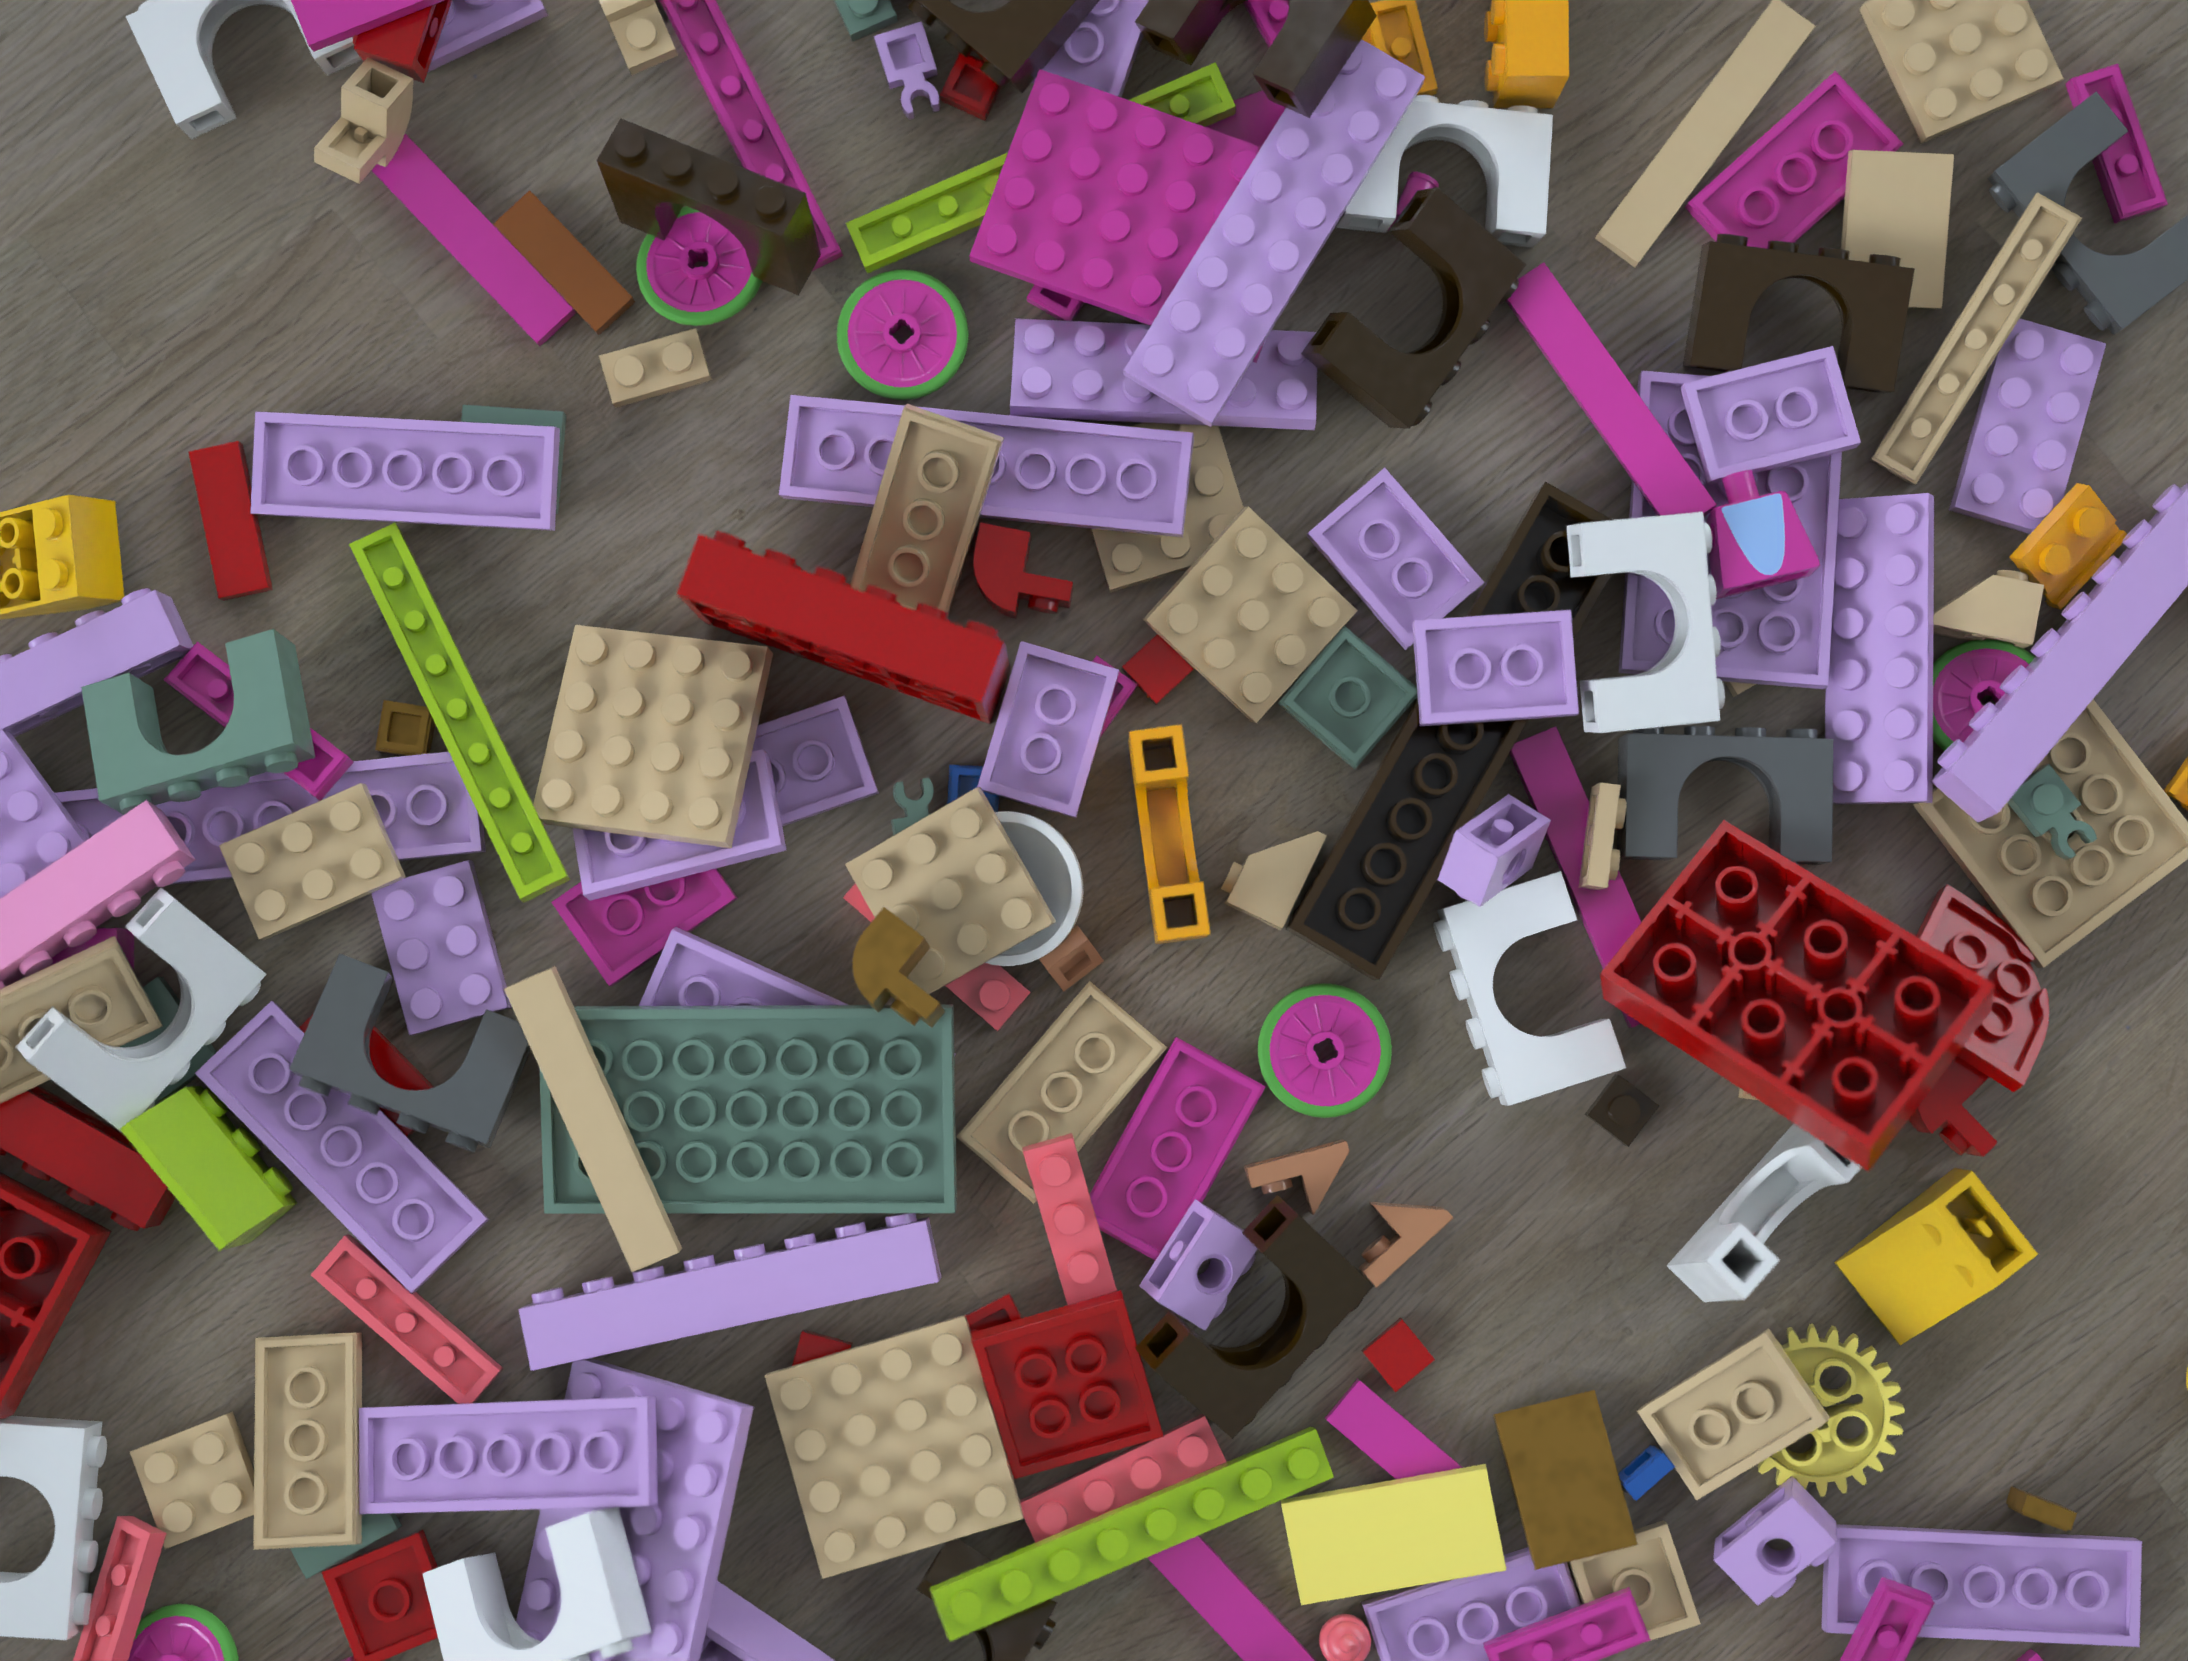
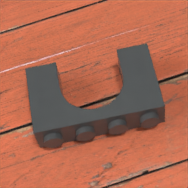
(2112, 285)
(1791, 769)
(338, 1058)

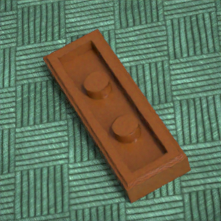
(564, 262)

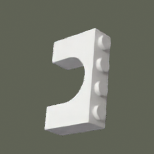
(178, 49)
(1507, 144)
(1685, 681)
(1519, 1062)
(127, 1080)
(1729, 1250)
(63, 1464)
(597, 1609)

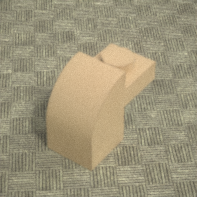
(639, 32)
(371, 124)

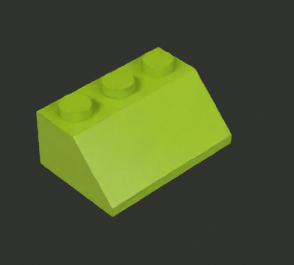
(211, 1166)

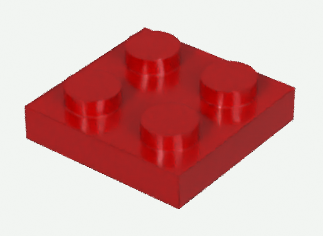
(384, 1598)

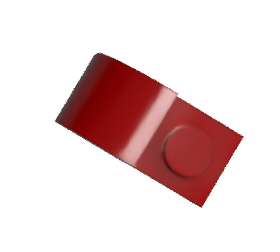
(1002, 576)
(1945, 1109)

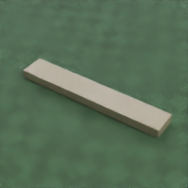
(1705, 132)
(1975, 338)
(593, 1118)

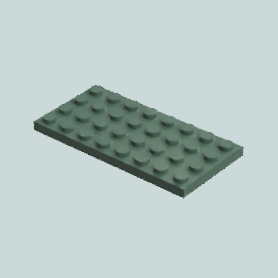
(771, 1109)

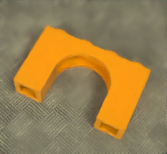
(1166, 834)

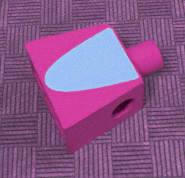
(1756, 539)

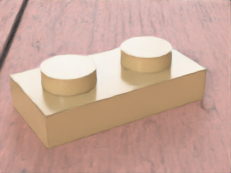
(655, 367)
(1605, 815)

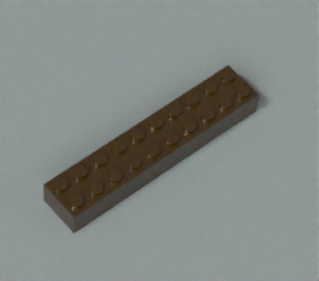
(1437, 772)

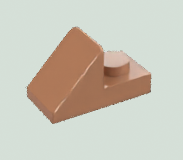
(1314, 1165)
(1413, 1229)

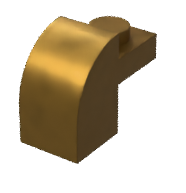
(881, 966)

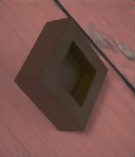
(1622, 1110)

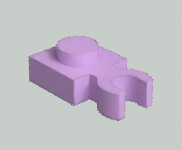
(908, 62)

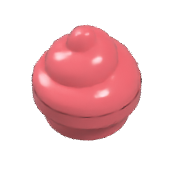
(1344, 1639)

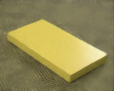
(1393, 1534)

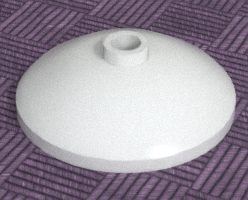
(1055, 874)

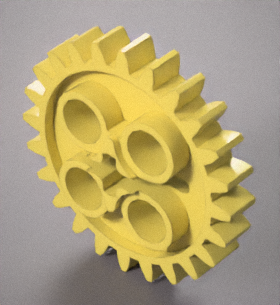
(1831, 1455)

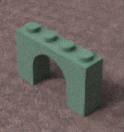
(263, 735)

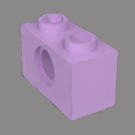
(1493, 850)
(1174, 1273)
(1783, 1514)

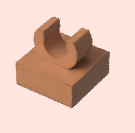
(1071, 959)

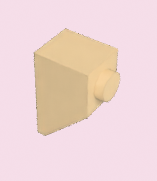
(1995, 609)
(1272, 879)

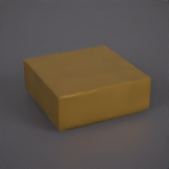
(405, 729)
(2040, 1509)

